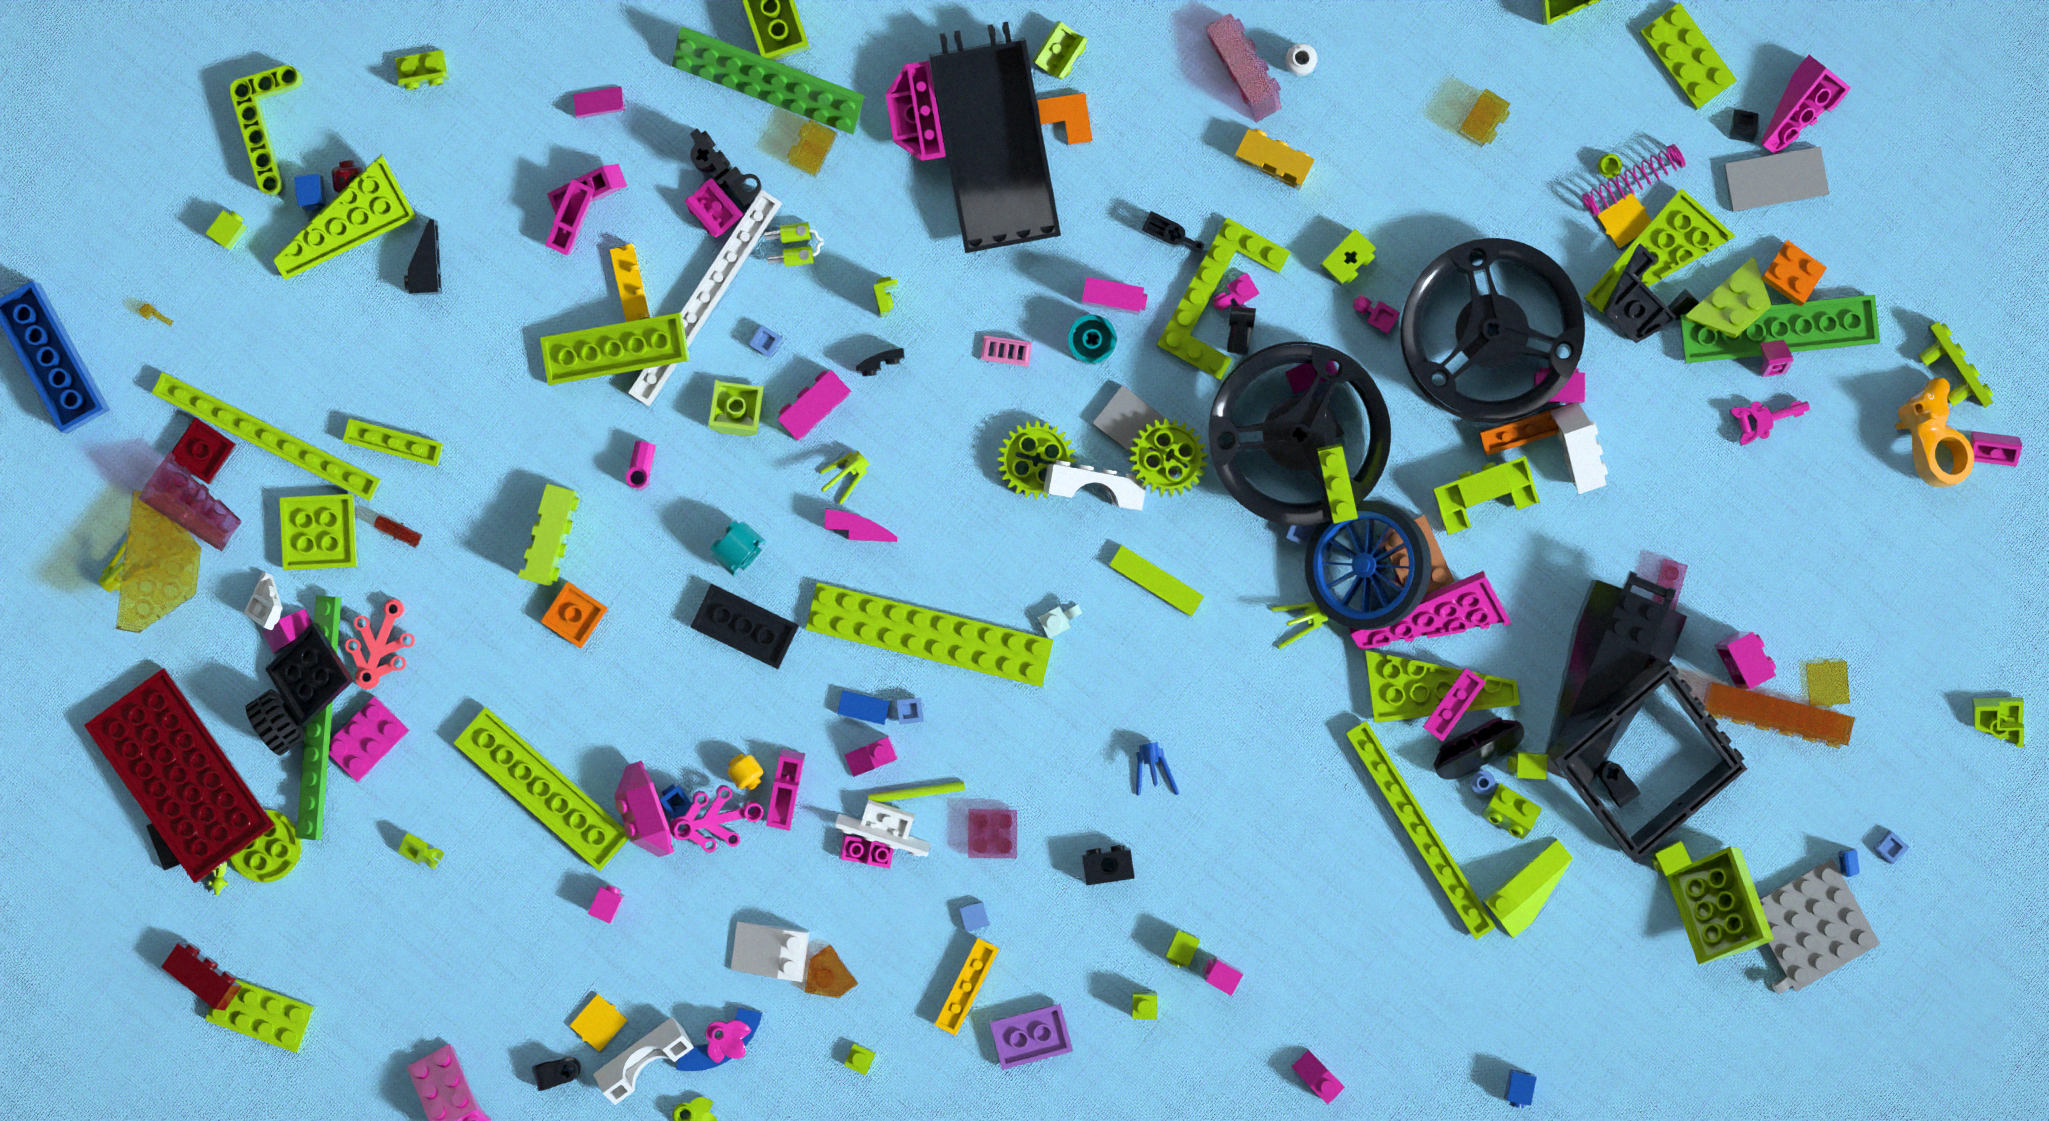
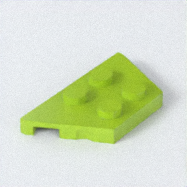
(1733, 303)

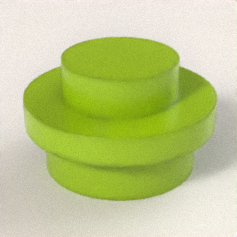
(1609, 165)

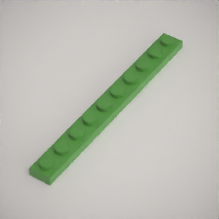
(317, 738)

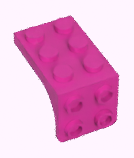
(445, 1088)

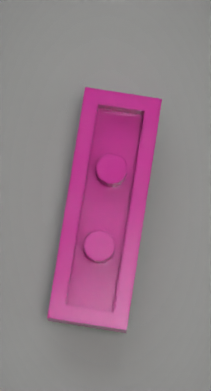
(1453, 704)

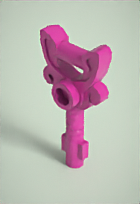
(1764, 419)

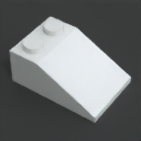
(770, 951)

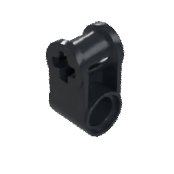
(1620, 786)
(552, 1074)

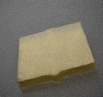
(1828, 683)

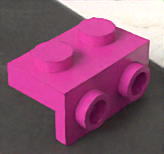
(713, 208)

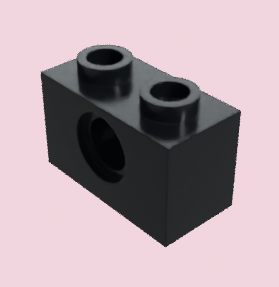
(1123, 865)

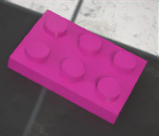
(366, 739)

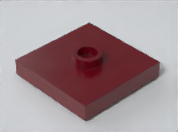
(203, 450)

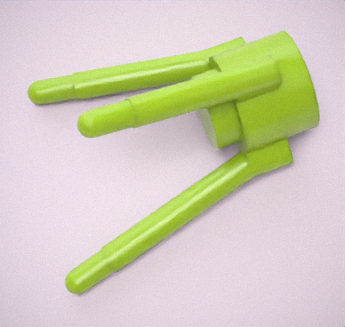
(855, 464)
(111, 576)
(1311, 615)

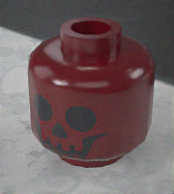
(344, 174)

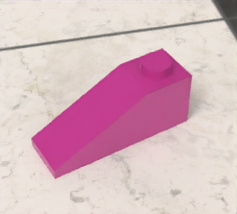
(604, 180)

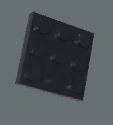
(309, 674)

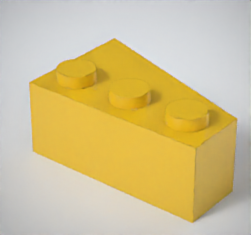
(1274, 158)

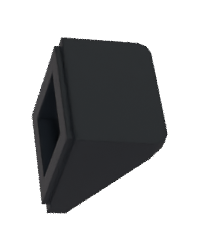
(1744, 126)

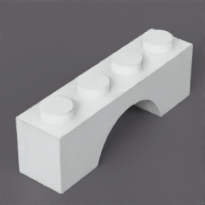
(1065, 481)
(619, 1075)

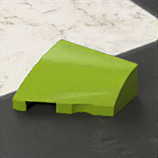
(2000, 717)

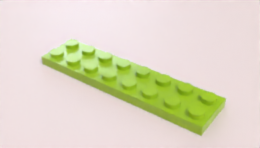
(542, 788)

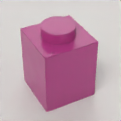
(606, 903)

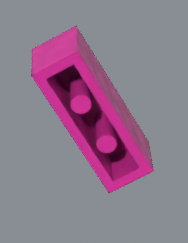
(813, 404)

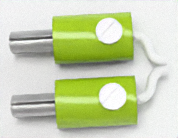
(794, 233)

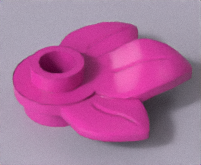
(729, 1042)

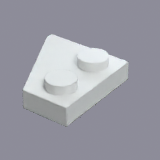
(264, 603)

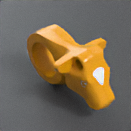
(1926, 418)

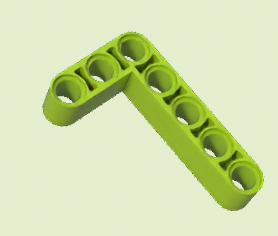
(258, 123)

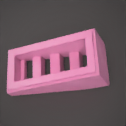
(1026, 351)

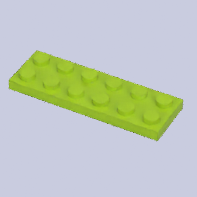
(614, 349)

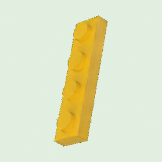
(966, 986)

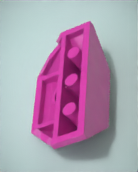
(915, 112)
(642, 811)

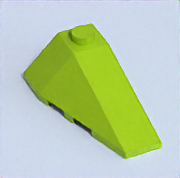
(1526, 891)

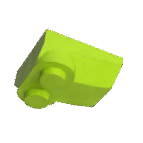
(735, 408)

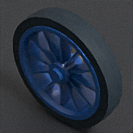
(1368, 566)

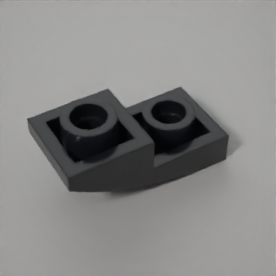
(872, 364)

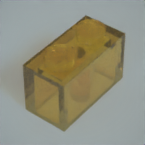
(1484, 118)
(812, 148)

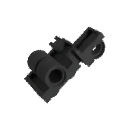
(718, 161)

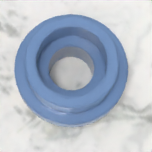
(1475, 782)

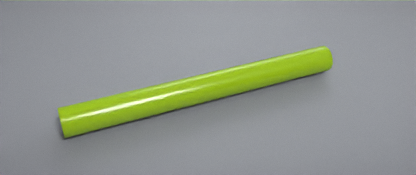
(917, 792)

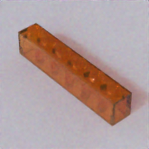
(1778, 714)

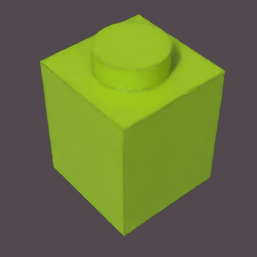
(227, 229)
(1670, 858)
(1182, 948)
(1144, 1005)

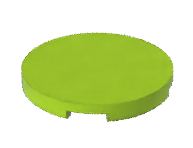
(272, 854)

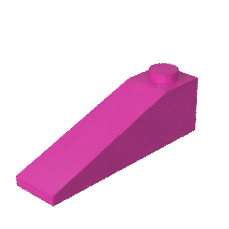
(1806, 97)

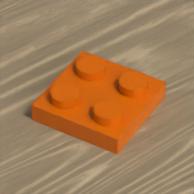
(1793, 273)
(574, 614)

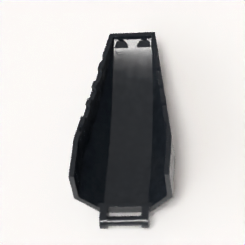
(1609, 647)

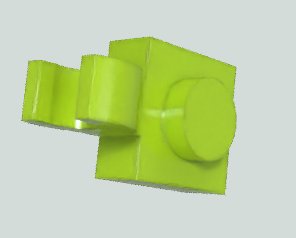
(416, 851)

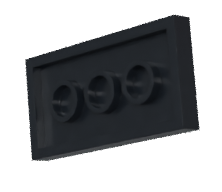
(744, 626)

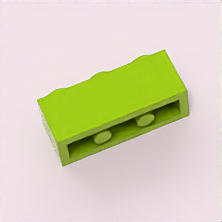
(1337, 483)

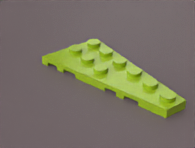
(1674, 237)
(1414, 688)

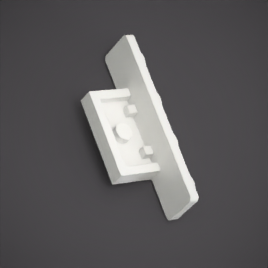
(886, 826)

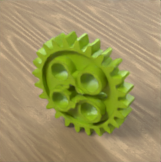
(1042, 437)
(1177, 438)

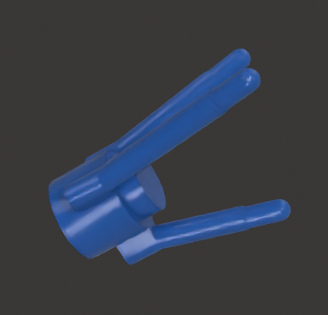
(1150, 754)

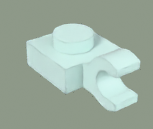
(1056, 620)

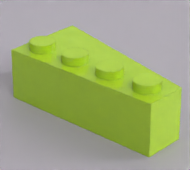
(549, 535)

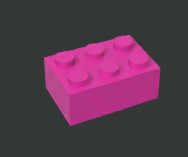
(1746, 659)

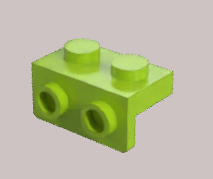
(1059, 51)
(1511, 812)

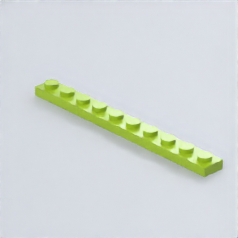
(266, 436)
(1420, 830)

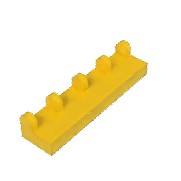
(630, 283)

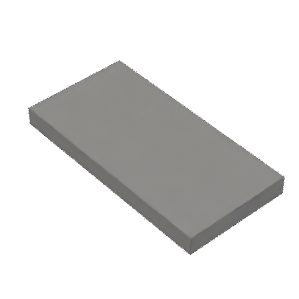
(1776, 179)
(1125, 417)

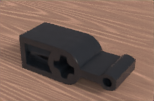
(1167, 226)

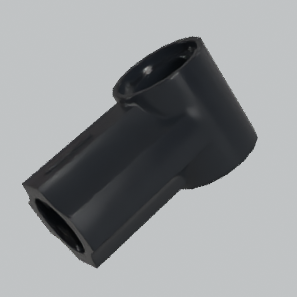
(1240, 324)

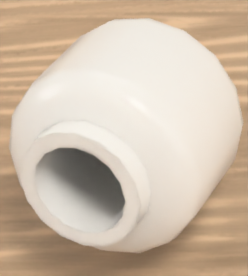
(1305, 52)

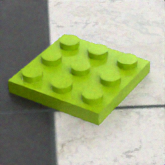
(318, 532)

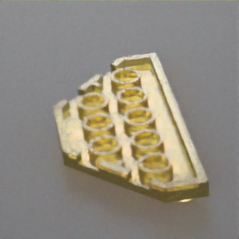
(157, 568)

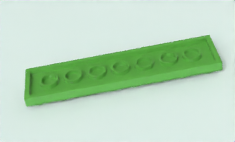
(767, 80)
(1803, 328)

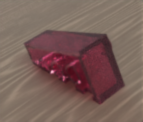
(1245, 66)
(189, 504)

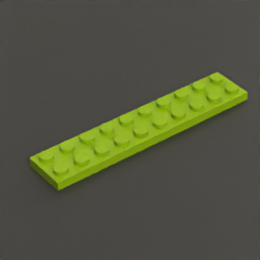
(929, 634)

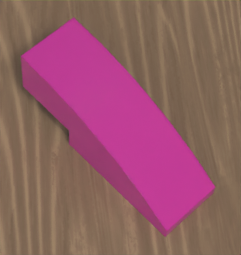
(570, 217)
(858, 527)
(785, 789)

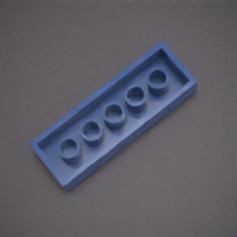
(50, 358)

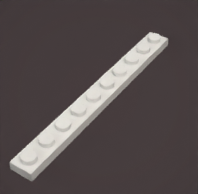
(712, 287)

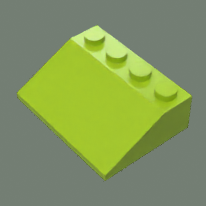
(1719, 906)

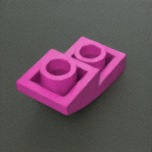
(865, 851)

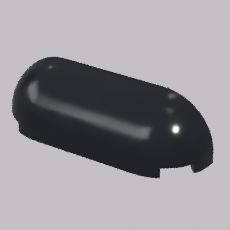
(1478, 747)

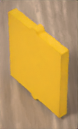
(1624, 220)
(598, 1022)

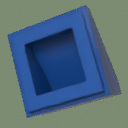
(1848, 862)

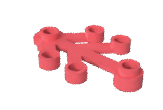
(378, 648)

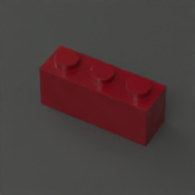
(201, 976)

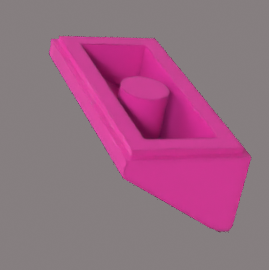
(599, 102)
(1996, 448)

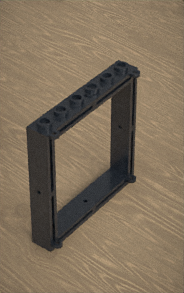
(1686, 804)

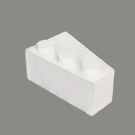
(1580, 447)

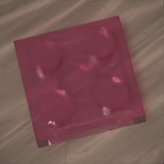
(992, 833)

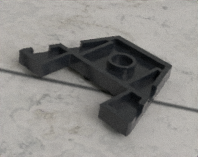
(1636, 307)

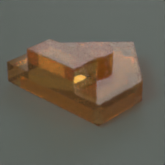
(829, 974)

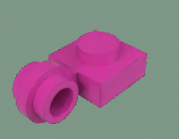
(1241, 290)
(1381, 315)

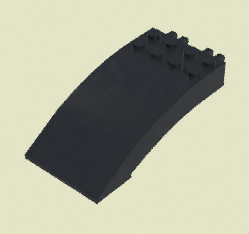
(994, 142)

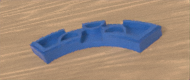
(698, 1058)

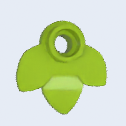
(697, 1109)

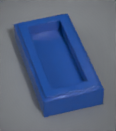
(863, 707)

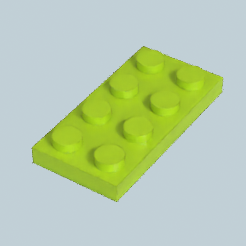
(1688, 56)
(265, 1016)

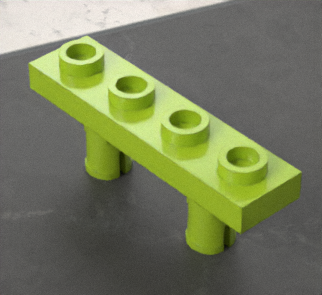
(1956, 353)

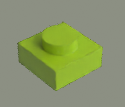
(859, 1059)

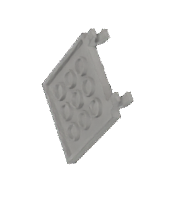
(1815, 926)

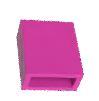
(1114, 296)

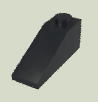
(425, 269)

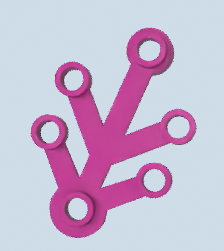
(712, 819)

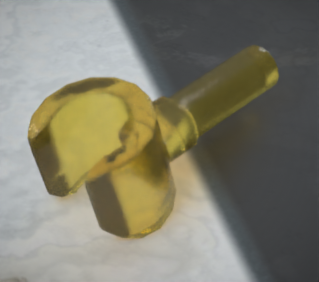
(148, 310)

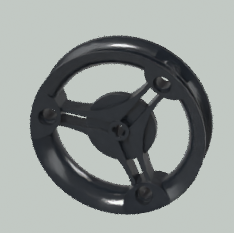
(1498, 312)
(1285, 418)

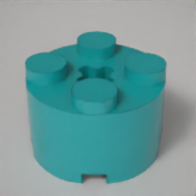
(1095, 326)
(737, 548)

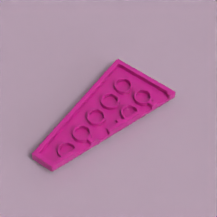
(1442, 613)

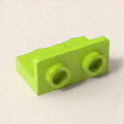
(421, 69)
(883, 299)

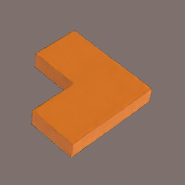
(1072, 111)

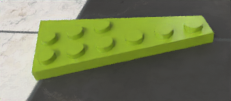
(356, 215)

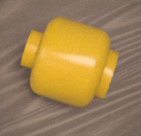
(745, 771)

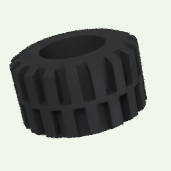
(274, 722)

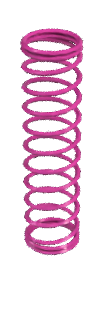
(1677, 156)

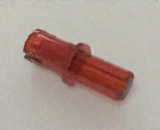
(398, 531)

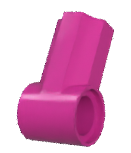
(641, 462)

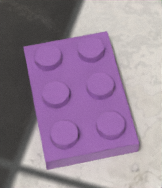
(1031, 1036)

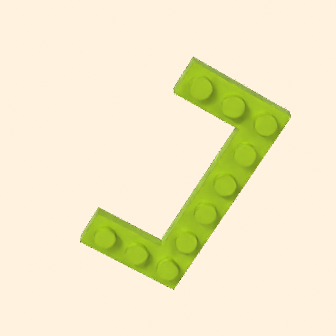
(1176, 336)

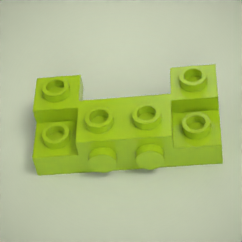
(1491, 482)

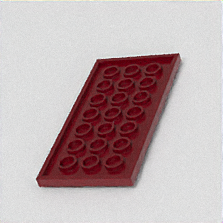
(179, 775)

